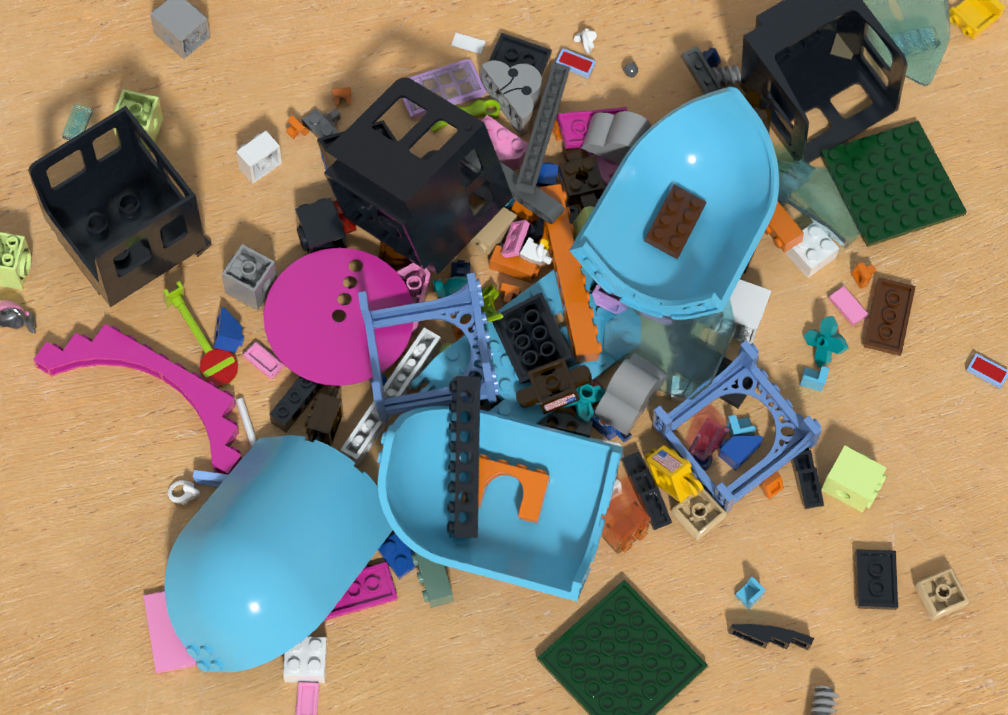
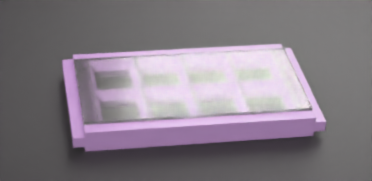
(453, 82)

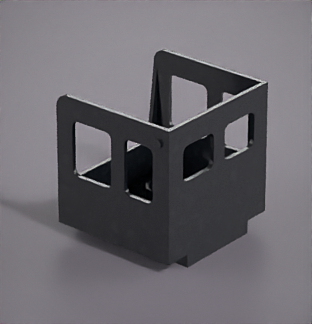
(794, 72)
(410, 200)
(120, 212)

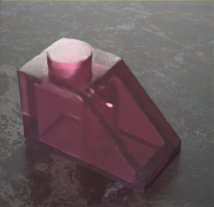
(708, 438)

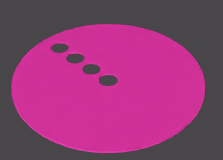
(302, 325)

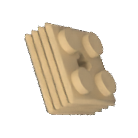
(697, 524)
(946, 582)

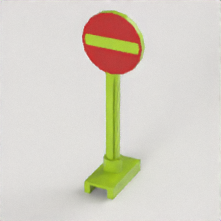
(217, 364)

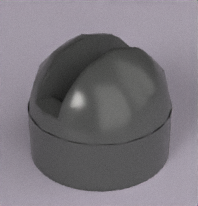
(631, 69)

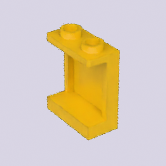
(975, 16)

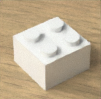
(259, 157)
(814, 251)
(306, 661)

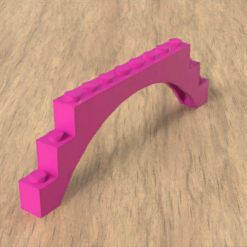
(116, 349)

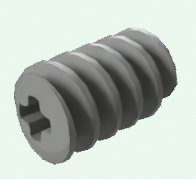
(728, 75)
(824, 701)

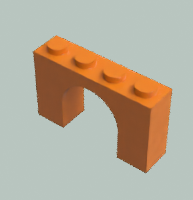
(516, 266)
(534, 485)

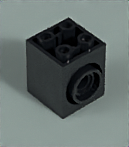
(319, 226)

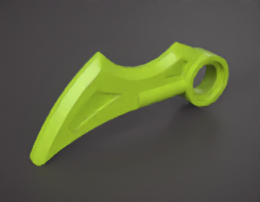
(476, 109)
(489, 294)

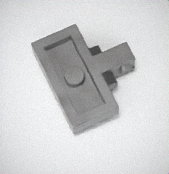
(321, 124)

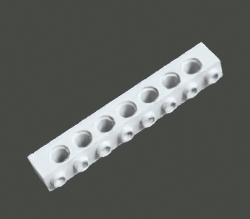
(397, 385)

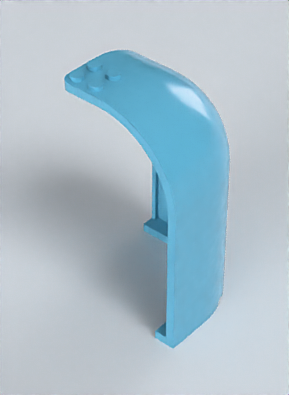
(714, 152)
(271, 553)
(539, 556)

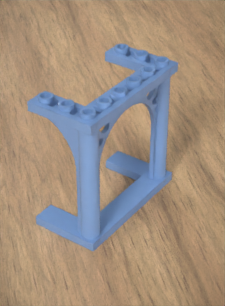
(465, 301)
(806, 430)

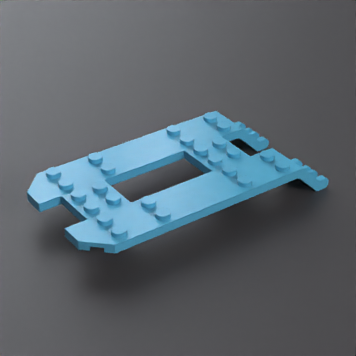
(456, 357)

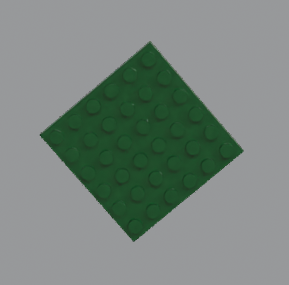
(893, 183)
(622, 658)

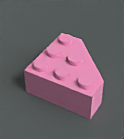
(508, 146)
(418, 284)

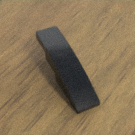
(807, 479)
(645, 490)
(762, 634)

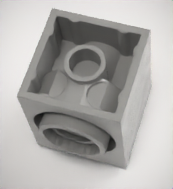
(180, 26)
(249, 277)

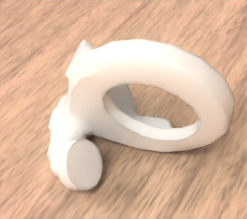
(588, 37)
(190, 492)

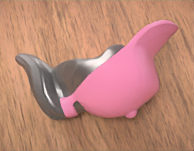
(15, 317)

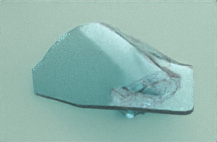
(918, 30)
(817, 197)
(683, 348)

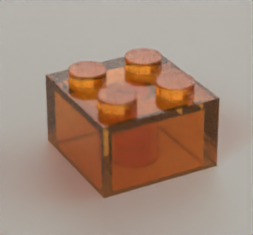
(626, 528)

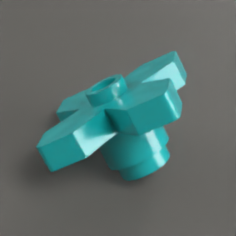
(826, 340)
(587, 396)

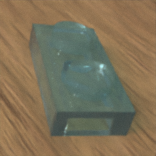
(77, 121)

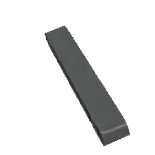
(539, 203)

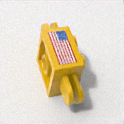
(673, 473)

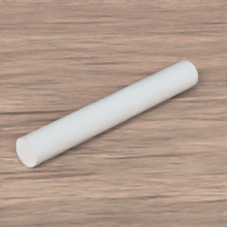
(246, 421)

